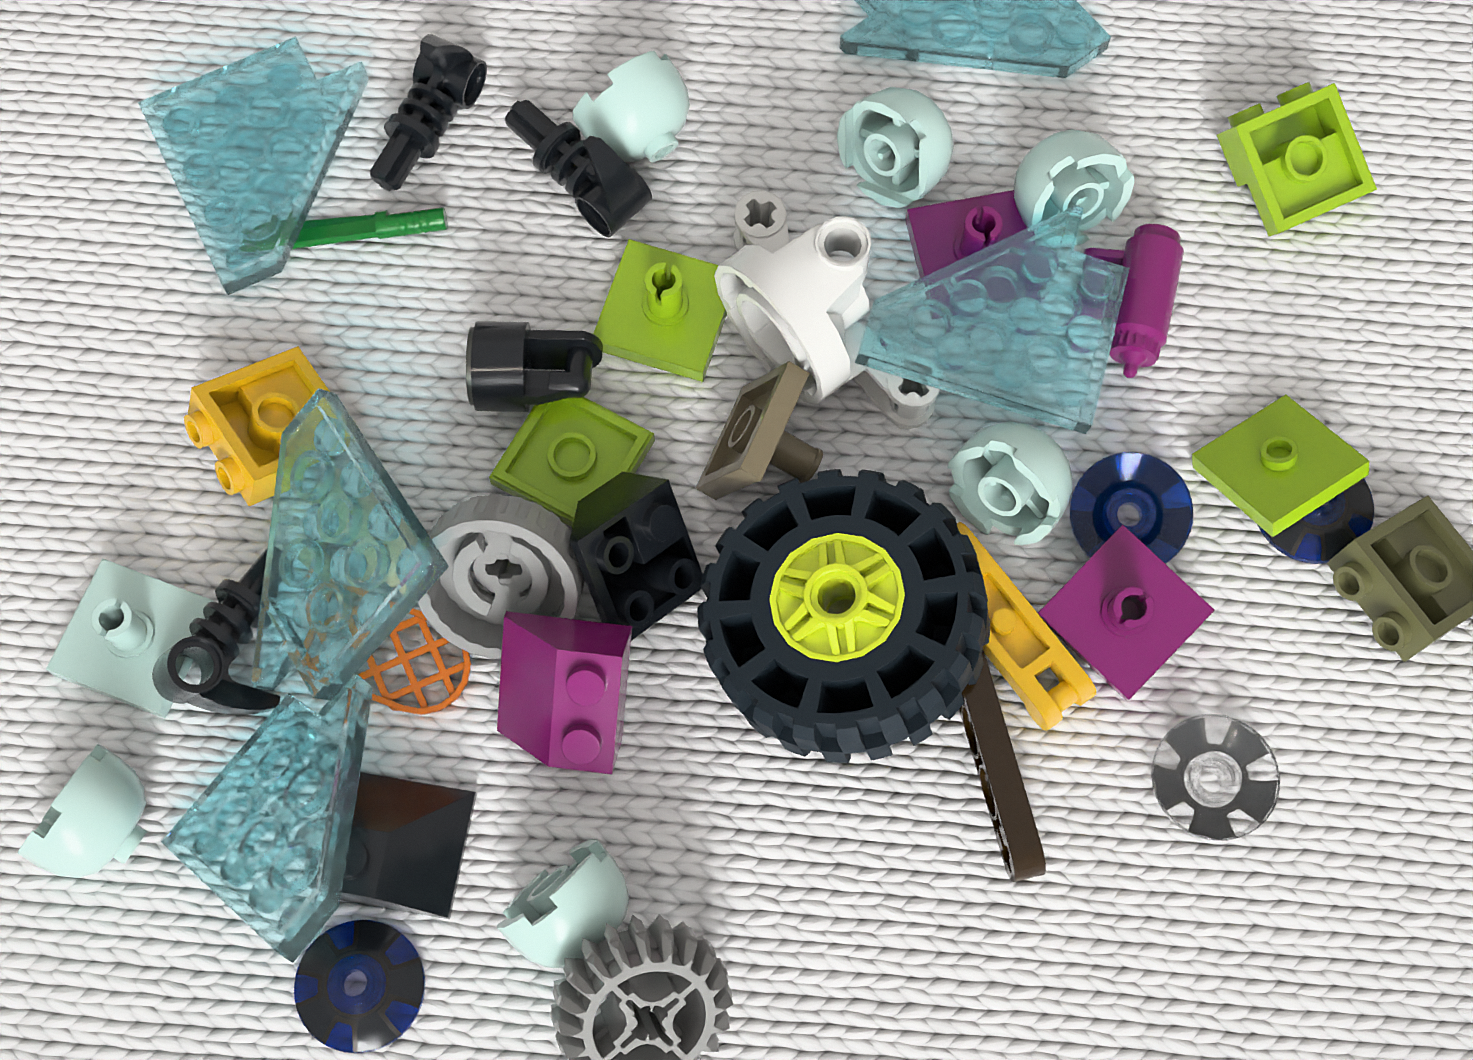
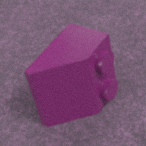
(564, 689)

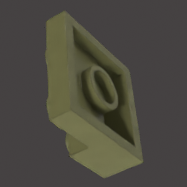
(1409, 578)

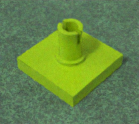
(662, 311)

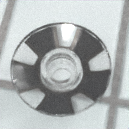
(1240, 761)

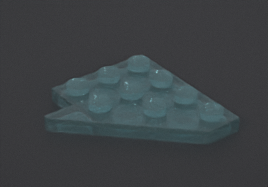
(995, 35)
(253, 153)
(1007, 325)
(339, 554)
(281, 819)

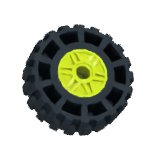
(845, 615)

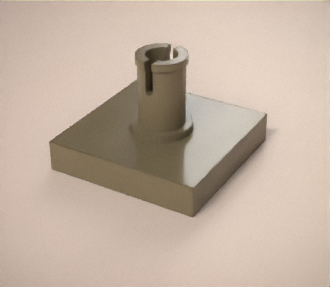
(757, 436)

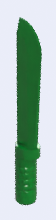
(370, 226)

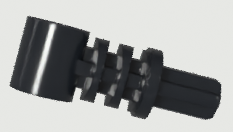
(442, 79)
(599, 180)
(215, 647)

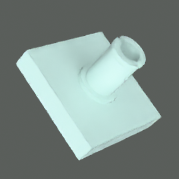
(122, 632)

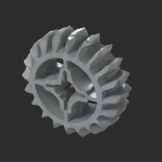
(655, 971)

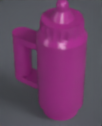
(1148, 296)

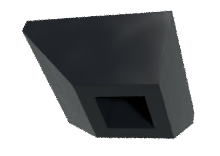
(634, 551)

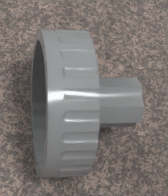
(519, 549)

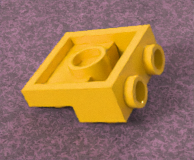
(245, 418)

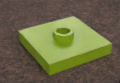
(568, 453)
(1280, 465)

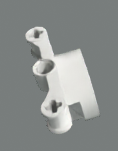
(807, 307)

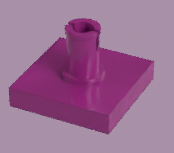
(960, 228)
(1125, 612)

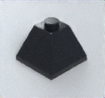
(407, 845)

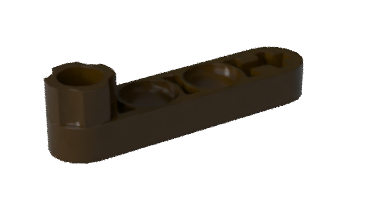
(1001, 779)

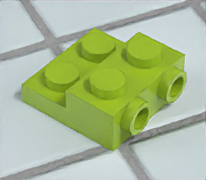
(1297, 157)

